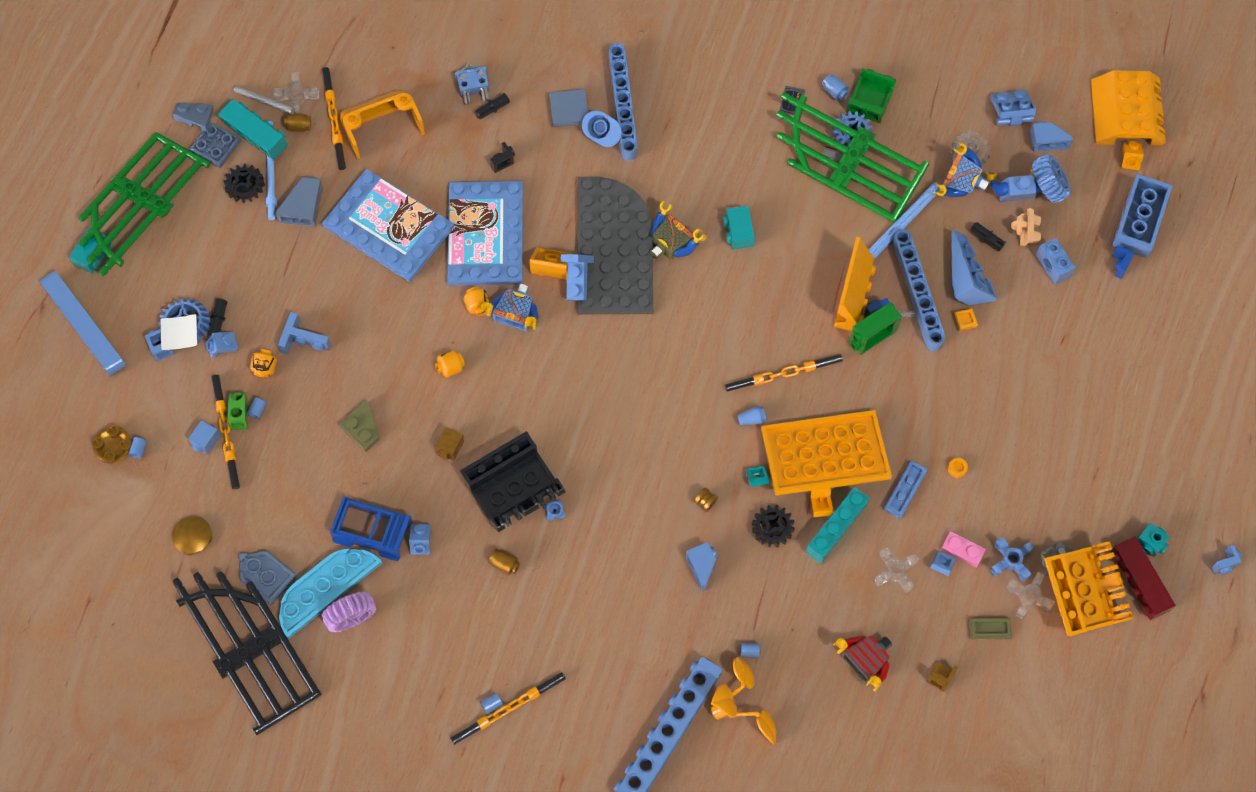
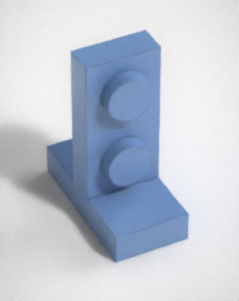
(577, 275)
(301, 337)

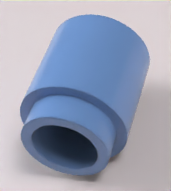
(835, 87)

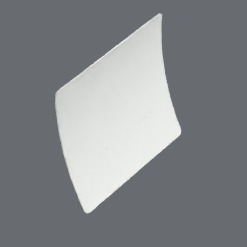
(178, 332)

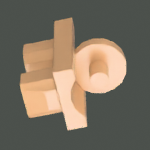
(1025, 227)

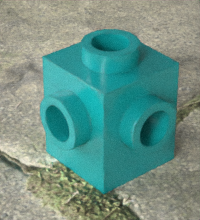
(1153, 540)

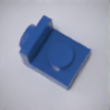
(1125, 257)

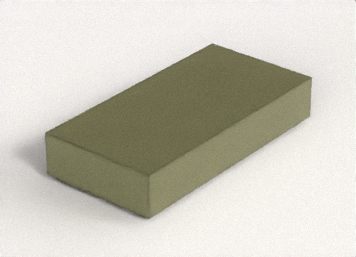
(990, 628)

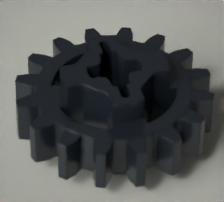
(244, 182)
(767, 521)

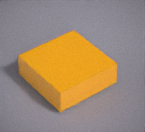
(965, 319)

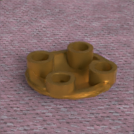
(111, 444)
(191, 535)

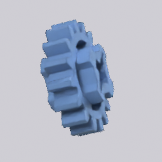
(853, 122)

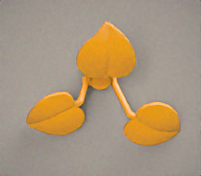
(724, 704)

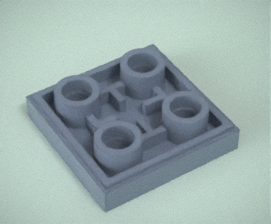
(568, 107)
(215, 145)

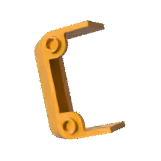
(356, 115)

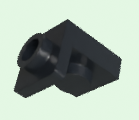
(502, 160)

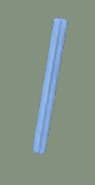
(904, 220)

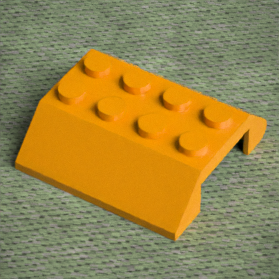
(1127, 107)
(1086, 590)

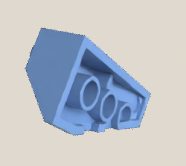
(967, 274)

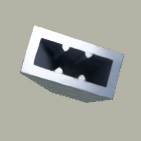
(302, 203)

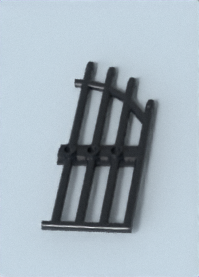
(246, 652)

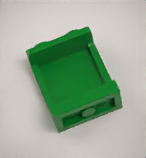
(871, 95)

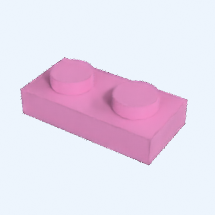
(963, 549)

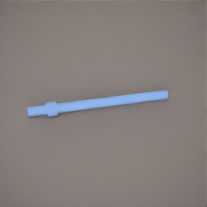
(271, 200)

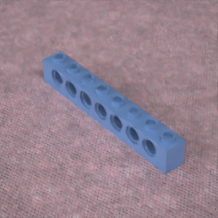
(701, 668)

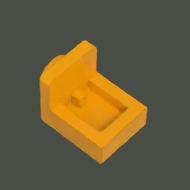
(1132, 155)
(821, 502)

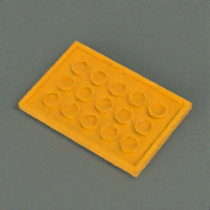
(825, 452)

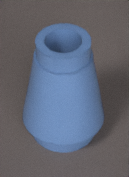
(752, 416)

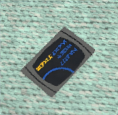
(786, 107)

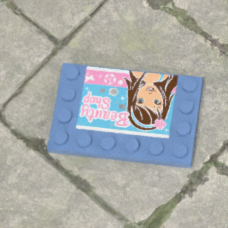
(388, 225)
(486, 234)

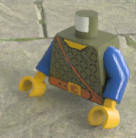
(672, 237)

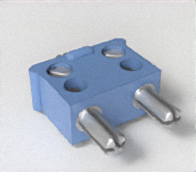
(472, 82)

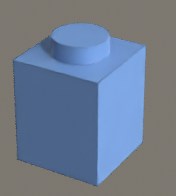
(204, 437)

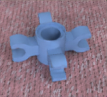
(1002, 546)

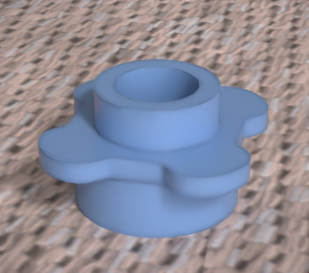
(554, 515)

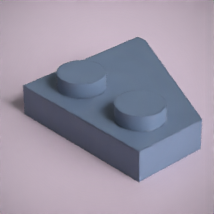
(194, 114)

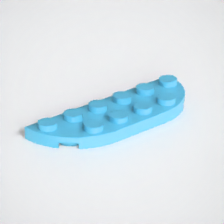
(324, 586)

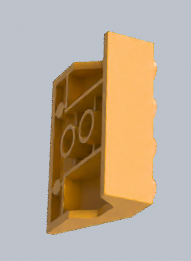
(855, 287)

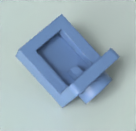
(221, 343)
(420, 539)
(1227, 565)

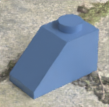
(1049, 137)
(702, 563)

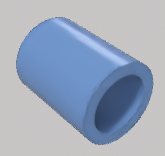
(256, 408)
(137, 447)
(750, 650)
(491, 703)

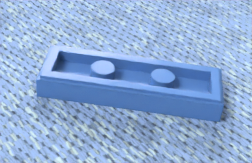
(905, 489)

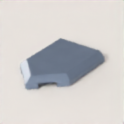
(266, 573)

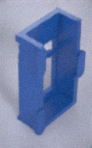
(392, 537)

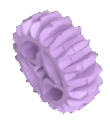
(349, 612)

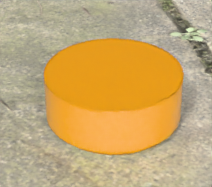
(957, 467)

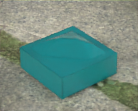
(757, 476)

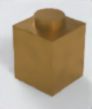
(449, 444)

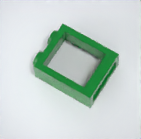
(875, 328)

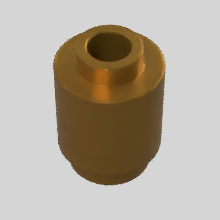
(297, 122)
(504, 561)

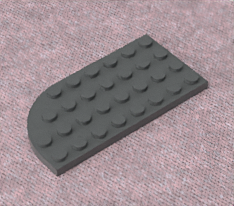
(617, 232)

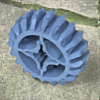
(1051, 178)
(181, 308)

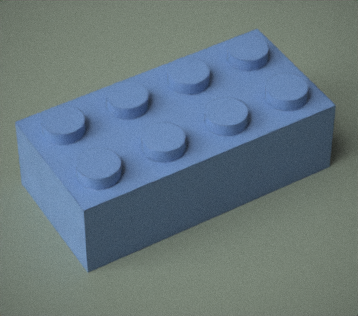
(1142, 215)

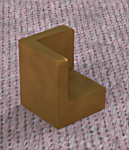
(941, 676)

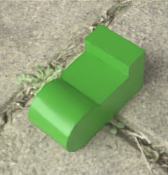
(237, 411)

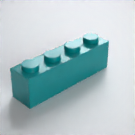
(253, 129)
(837, 525)

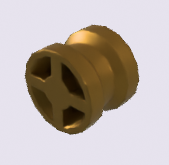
(706, 499)

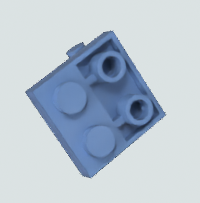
(1013, 107)

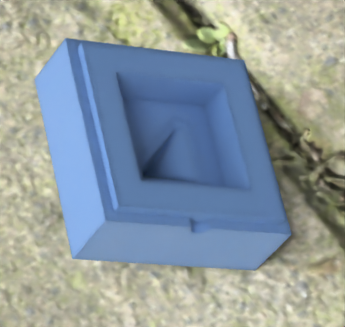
(943, 563)

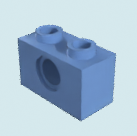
(1055, 261)

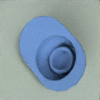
(601, 128)

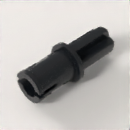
(492, 106)
(988, 236)
(218, 316)

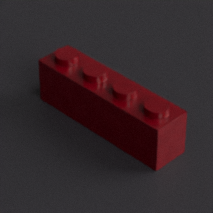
(1142, 578)

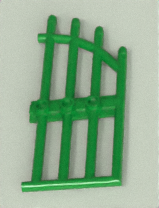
(850, 160)
(141, 196)

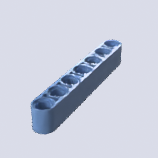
(623, 93)
(918, 297)
(82, 323)

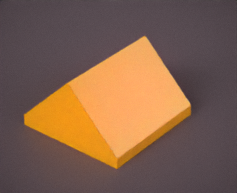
(548, 263)

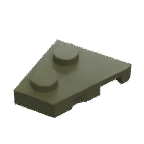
(361, 426)

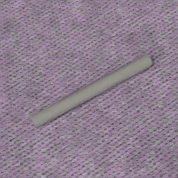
(263, 99)

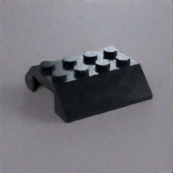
(511, 481)

